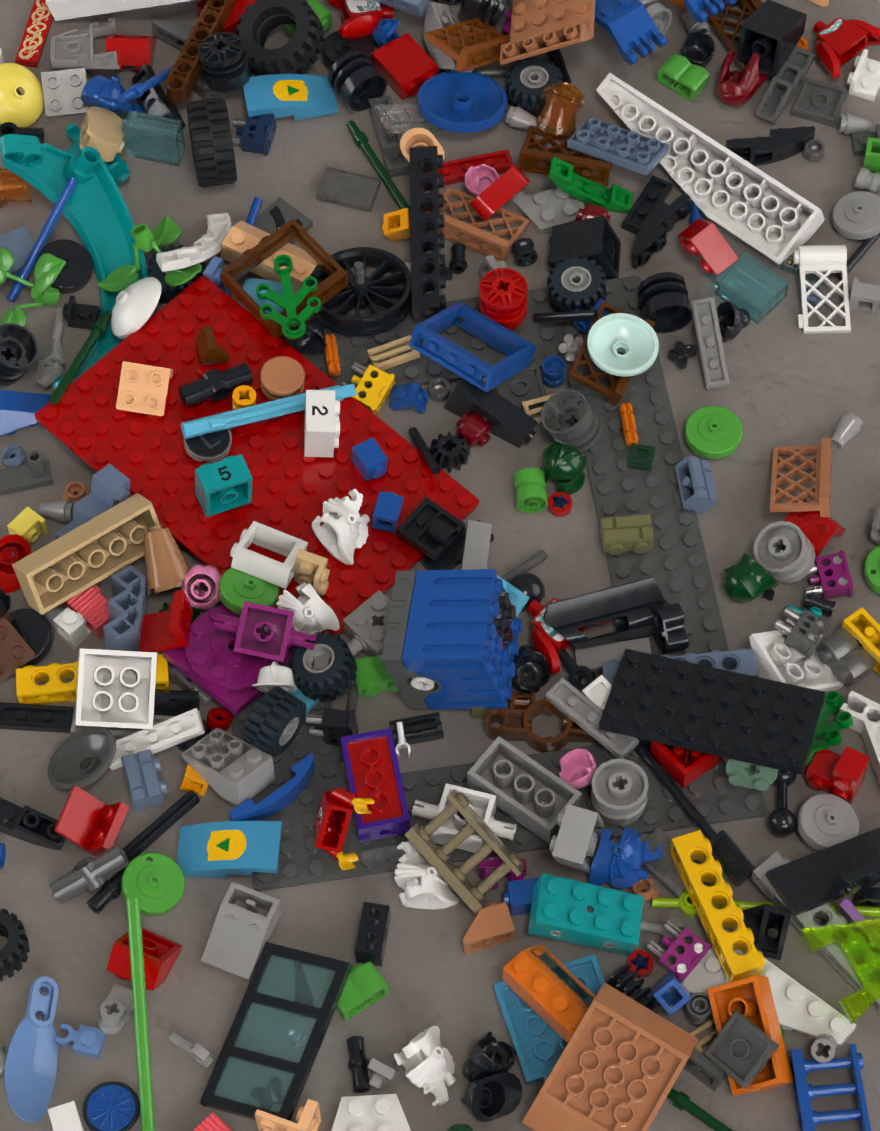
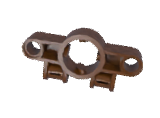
(518, 724)

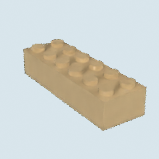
(86, 554)

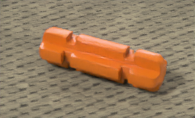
(332, 356)
(628, 424)

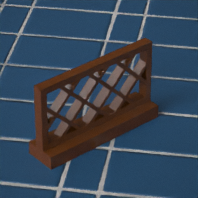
(750, 7)
(539, 160)
(618, 383)

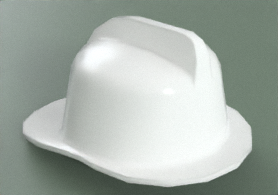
(275, 676)

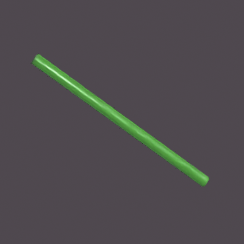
(140, 1015)

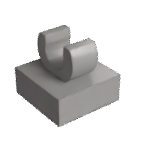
(488, 264)
(382, 1072)

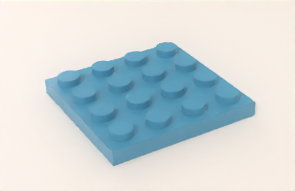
(533, 1039)

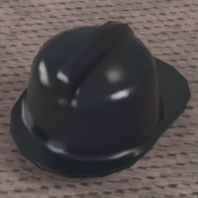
(493, 1096)

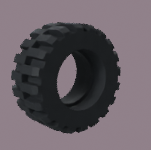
(293, 56)
(211, 142)

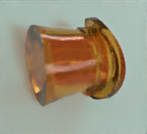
(560, 109)
(13, 188)

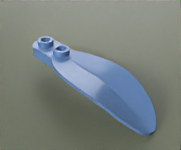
(33, 1055)

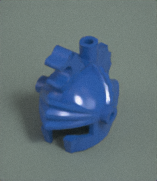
(105, 92)
(621, 861)

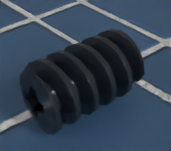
(625, 983)

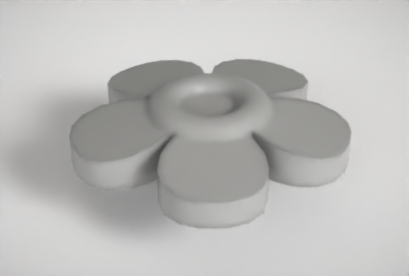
(571, 347)

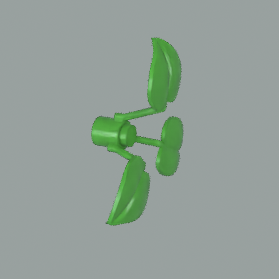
(145, 240)
(45, 272)

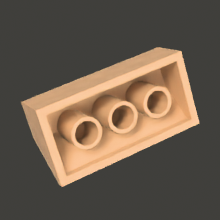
(245, 236)

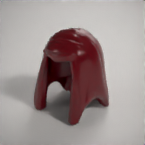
(737, 87)

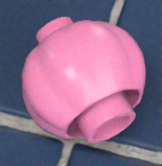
(196, 595)

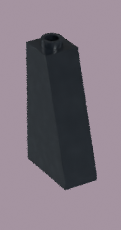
(504, 417)

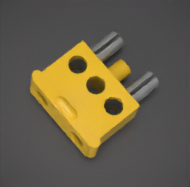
(380, 386)

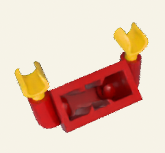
(333, 822)

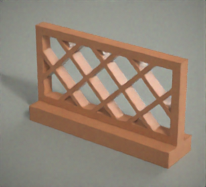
(477, 239)
(820, 478)

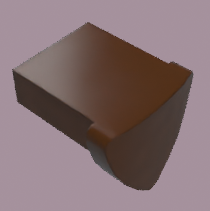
(208, 349)

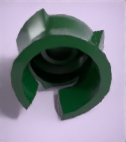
(564, 463)
(747, 580)

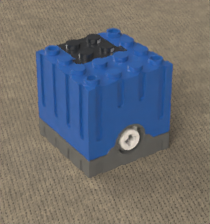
(451, 639)

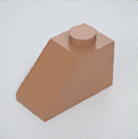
(489, 928)

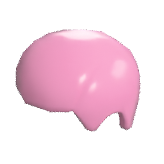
(480, 178)
(577, 768)

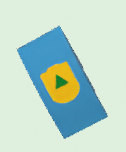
(290, 95)
(229, 848)

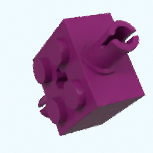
(251, 641)

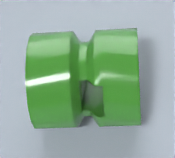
(530, 490)

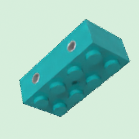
(585, 914)

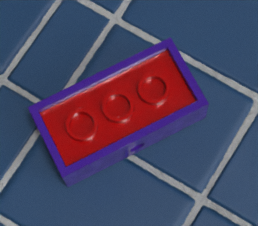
(375, 774)

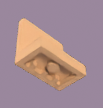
(143, 388)
(307, 1118)

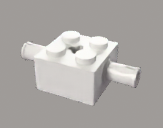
(482, 803)

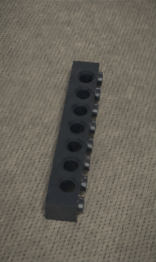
(423, 160)

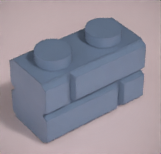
(696, 485)
(143, 780)

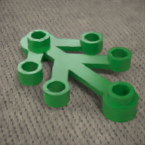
(289, 301)
(832, 705)

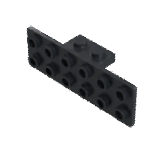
(828, 873)

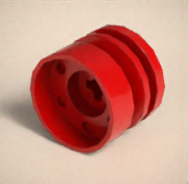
(504, 297)

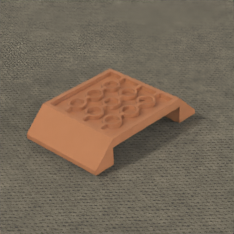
(547, 26)
(612, 1069)

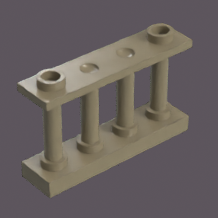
(457, 875)

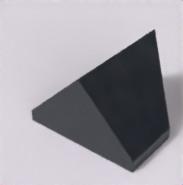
(769, 928)

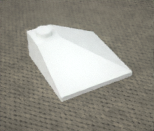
(785, 664)

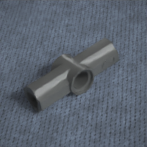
(89, 874)

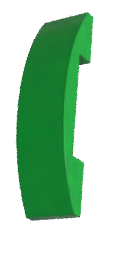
(587, 191)

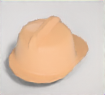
(418, 138)

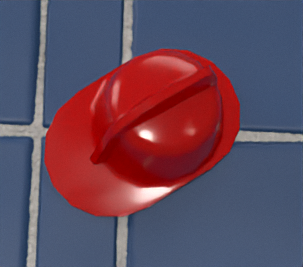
(12, 549)

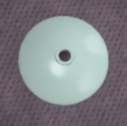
(622, 334)

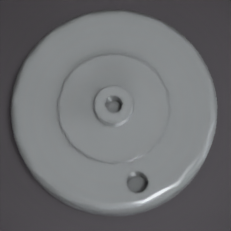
(857, 215)
(826, 821)

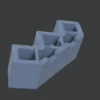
(107, 490)
(126, 610)

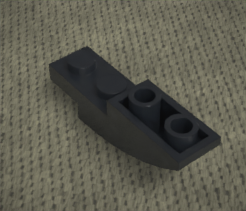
(154, 100)
(778, 146)
(655, 227)
(29, 825)

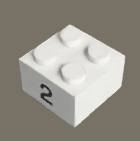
(321, 423)

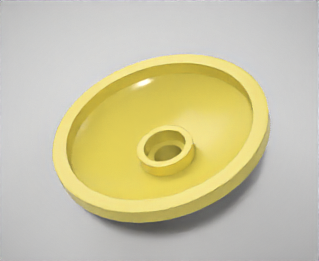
(22, 108)

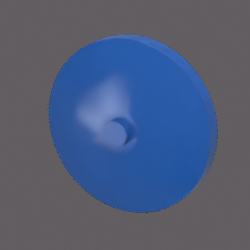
(462, 101)

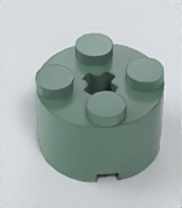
(750, 775)

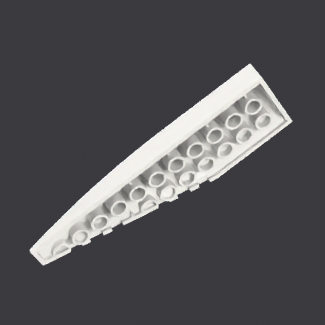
(721, 182)

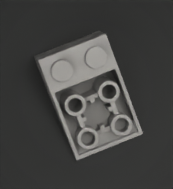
(231, 765)
(241, 930)

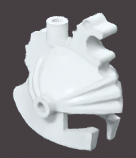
(342, 526)
(312, 612)
(421, 882)
(428, 1064)

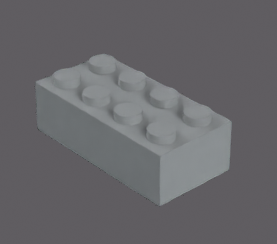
(522, 788)
(577, 838)

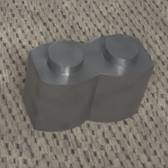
(845, 657)

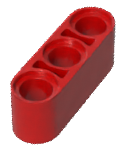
(499, 192)

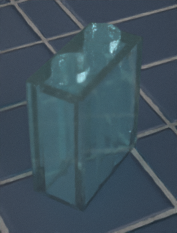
(154, 138)
(751, 287)

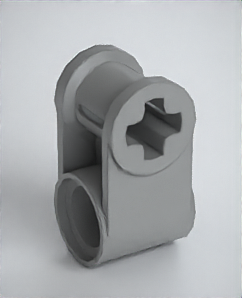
(116, 1009)

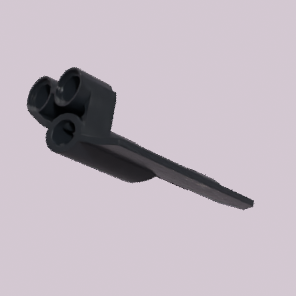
(635, 608)

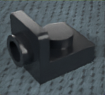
(80, 315)

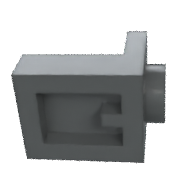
(860, 139)

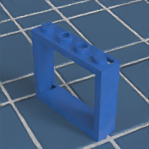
(463, 362)

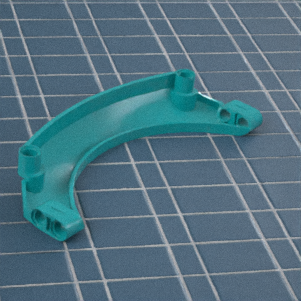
(92, 209)

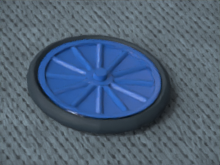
(111, 1107)

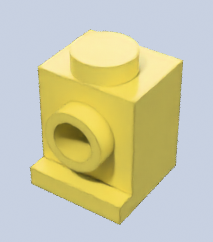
(28, 525)

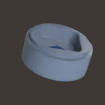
(13, 456)

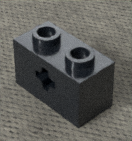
(372, 933)

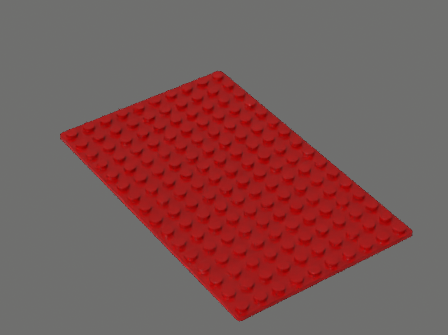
(285, 484)

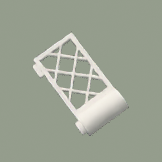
(820, 260)

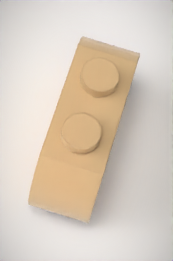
(103, 132)

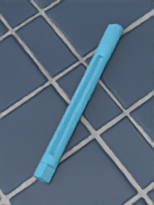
(256, 413)

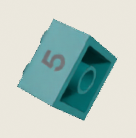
(223, 485)

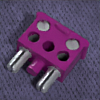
(832, 576)
(691, 954)

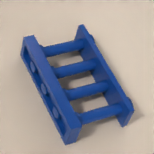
(805, 1092)

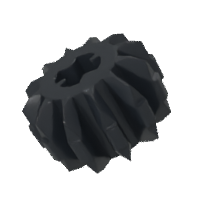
(450, 451)

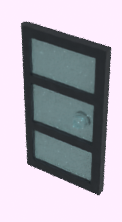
(276, 1033)

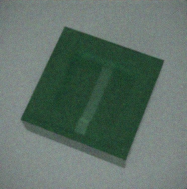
(641, 457)

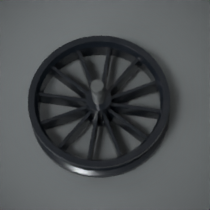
(365, 291)

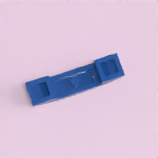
(279, 799)

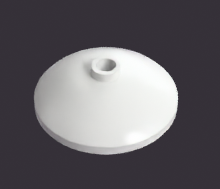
(135, 306)

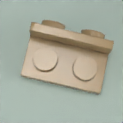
(312, 570)

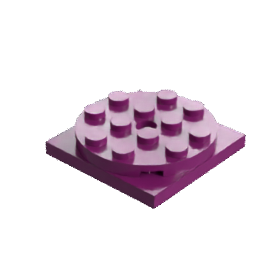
(215, 667)

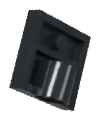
(430, 529)

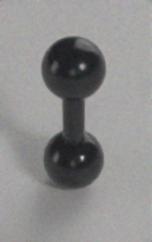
(782, 821)

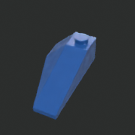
(19, 410)

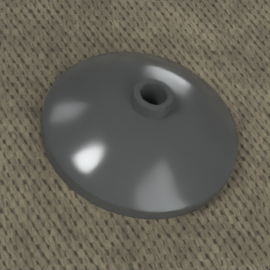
(82, 758)

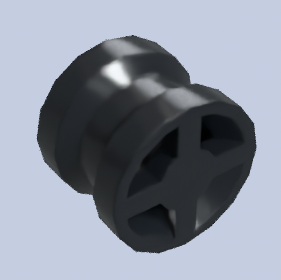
(524, 252)

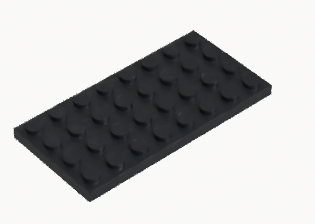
(713, 711)

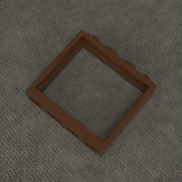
(269, 245)

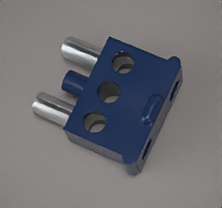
(256, 134)

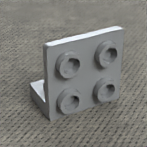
(63, 92)

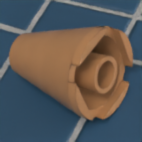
(163, 561)

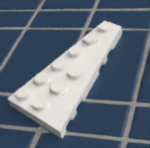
(795, 1005)

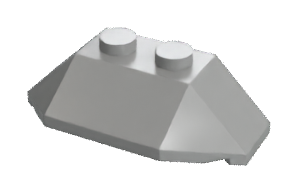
(437, 17)

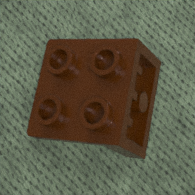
(13, 648)

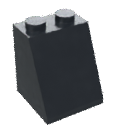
(772, 34)
(587, 238)

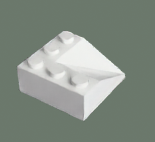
(115, 688)

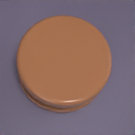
(282, 378)

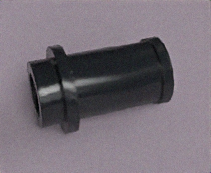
(458, 263)
(825, 605)

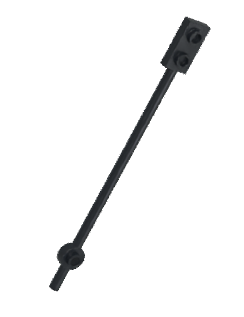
(724, 849)

